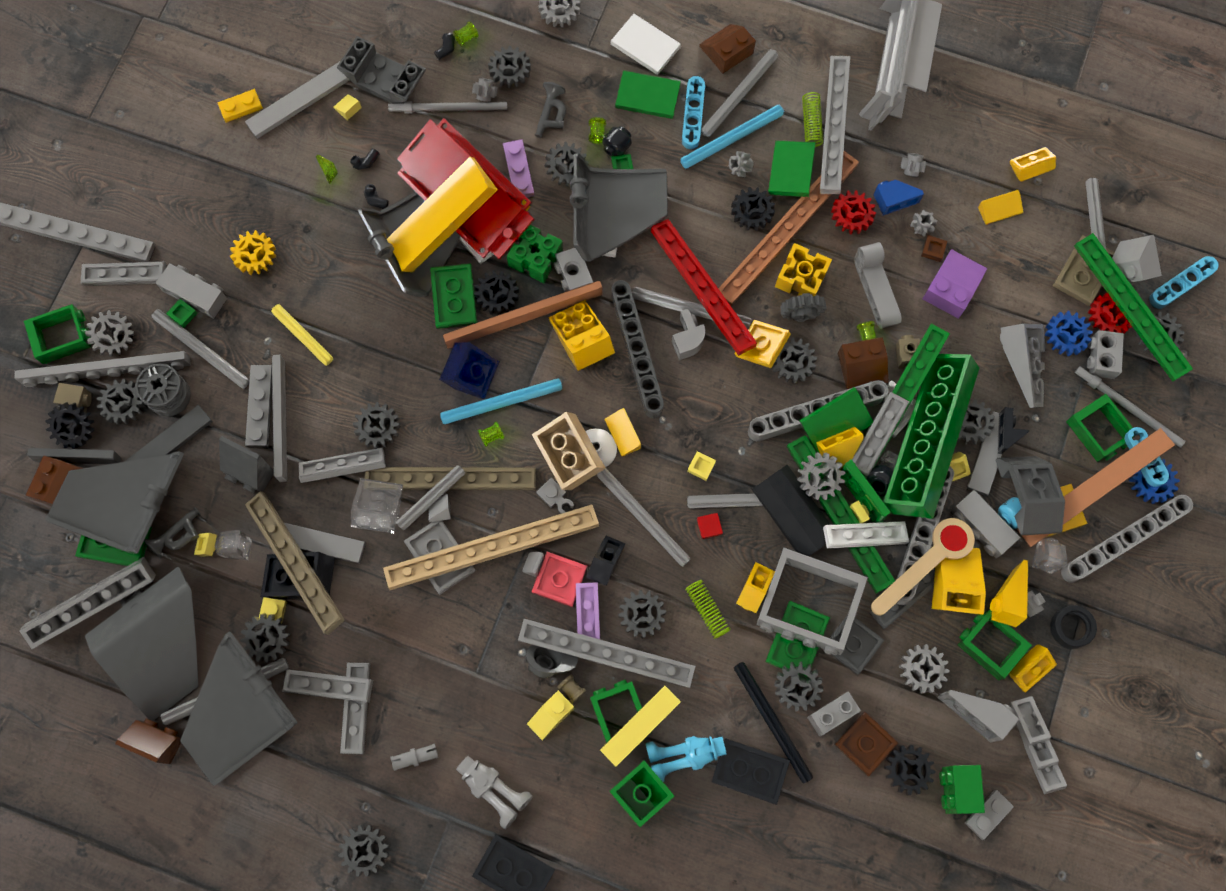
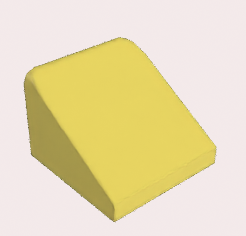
(348, 106)
(960, 466)

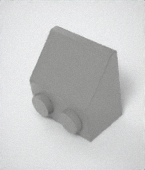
(1138, 258)

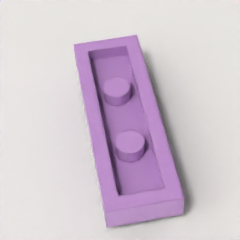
(518, 167)
(587, 609)

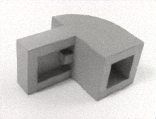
(691, 339)

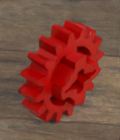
(853, 221)
(1107, 316)

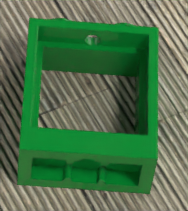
(36, 324)
(1114, 416)
(1001, 671)
(602, 694)

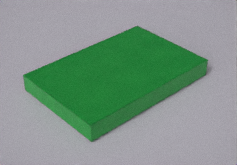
(647, 94)
(792, 168)
(453, 295)
(837, 416)
(864, 492)
(101, 552)
(787, 651)

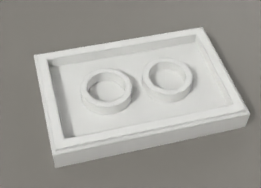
(645, 44)

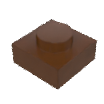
(934, 248)

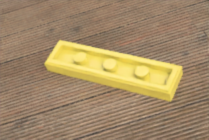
(640, 726)

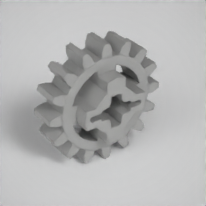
(559, 11)
(116, 329)
(815, 482)
(924, 659)

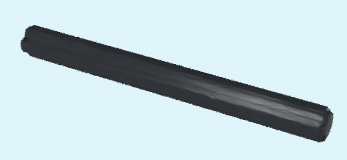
(773, 722)

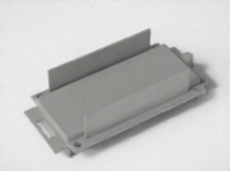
(905, 56)

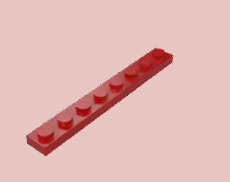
(703, 287)

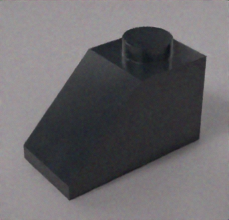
(605, 560)

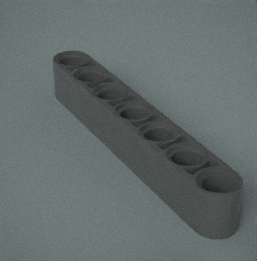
(637, 339)

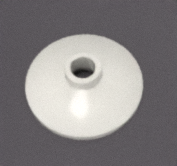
(608, 447)

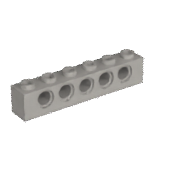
(87, 603)

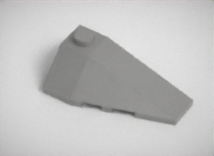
(1023, 349)

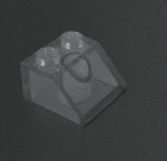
(376, 505)

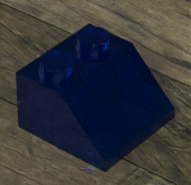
(469, 369)

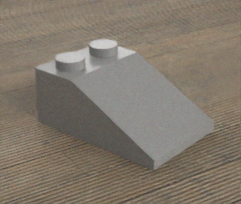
(985, 716)

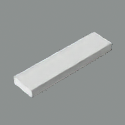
(865, 534)

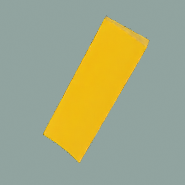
(441, 215)

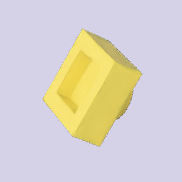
(701, 466)
(860, 511)
(205, 544)
(273, 606)

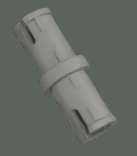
(414, 757)

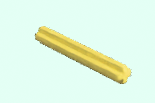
(302, 334)

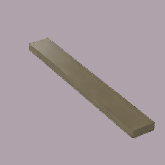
(474, 479)
(294, 563)

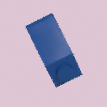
(896, 195)

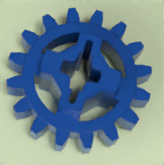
(1068, 333)
(1149, 491)

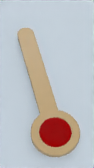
(951, 540)

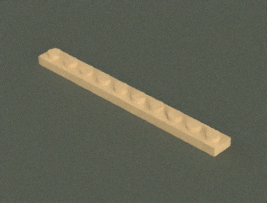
(490, 547)

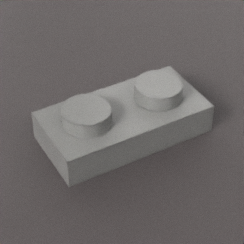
(995, 810)

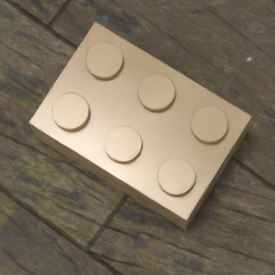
(568, 451)

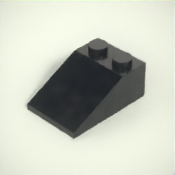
(278, 584)

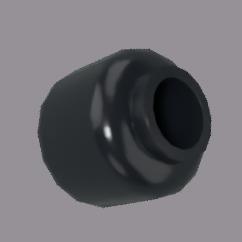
(617, 141)
(880, 479)

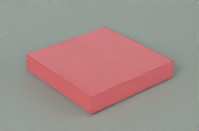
(558, 579)

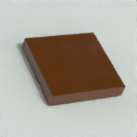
(866, 744)

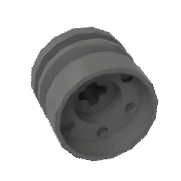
(163, 390)

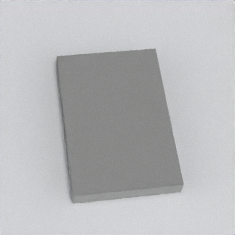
(433, 539)

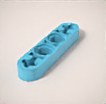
(691, 112)
(1184, 283)

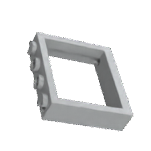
(823, 570)

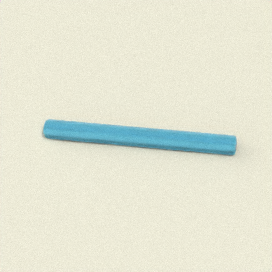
(732, 136)
(501, 401)

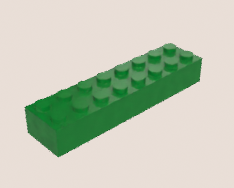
(931, 436)

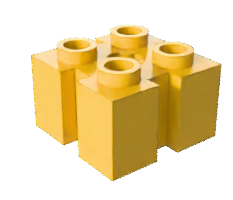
(800, 261)

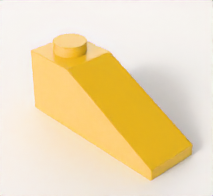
(1010, 602)

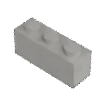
(192, 290)
(985, 524)

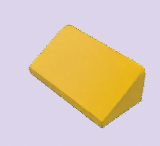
(1033, 164)
(1001, 207)
(623, 432)
(1032, 667)

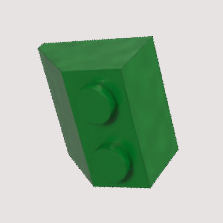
(642, 793)

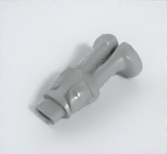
(482, 780)

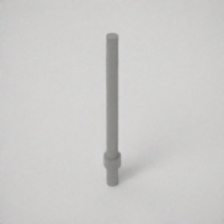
(408, 106)
(1096, 382)

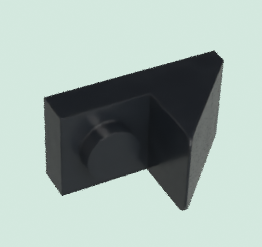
(1007, 434)

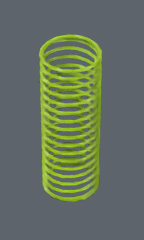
(813, 112)
(717, 635)

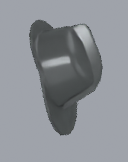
(547, 662)

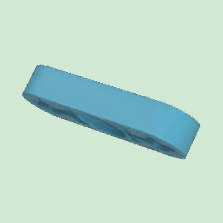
(1148, 473)

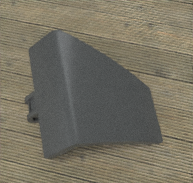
(614, 205)
(384, 223)
(114, 500)
(151, 645)
(233, 714)

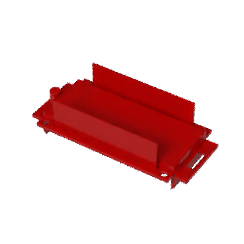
(436, 158)

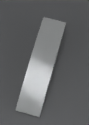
(1038, 745)

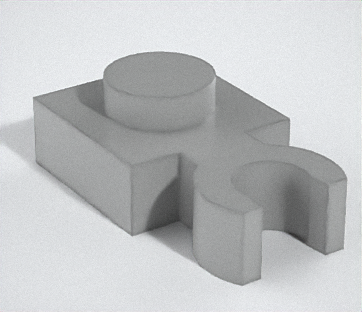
(553, 495)

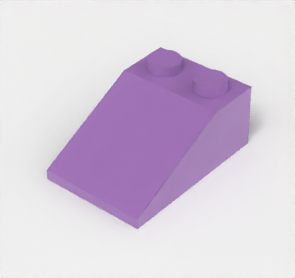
(955, 284)

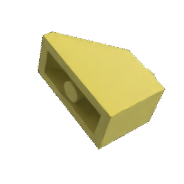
(550, 715)

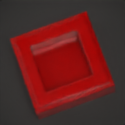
(709, 526)

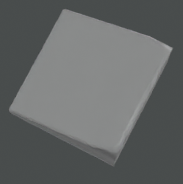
(440, 509)
(533, 563)

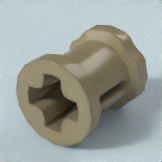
(571, 689)

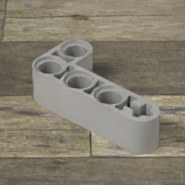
(876, 285)

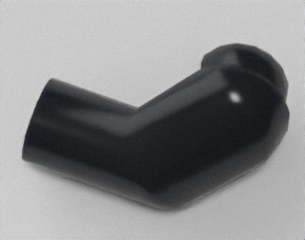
(447, 47)
(366, 162)
(372, 197)

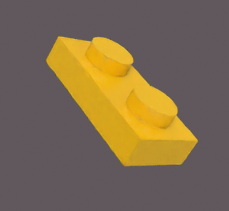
(240, 105)

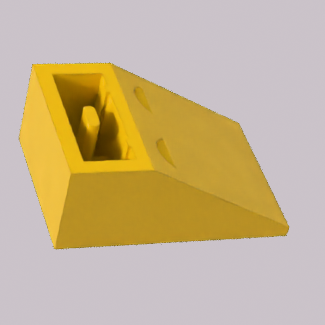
(582, 335)
(960, 584)

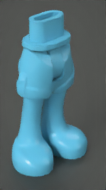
(697, 751)

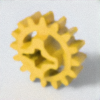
(244, 253)

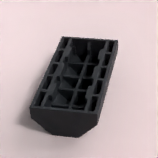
(793, 511)

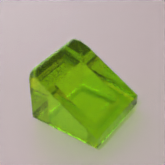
(327, 168)

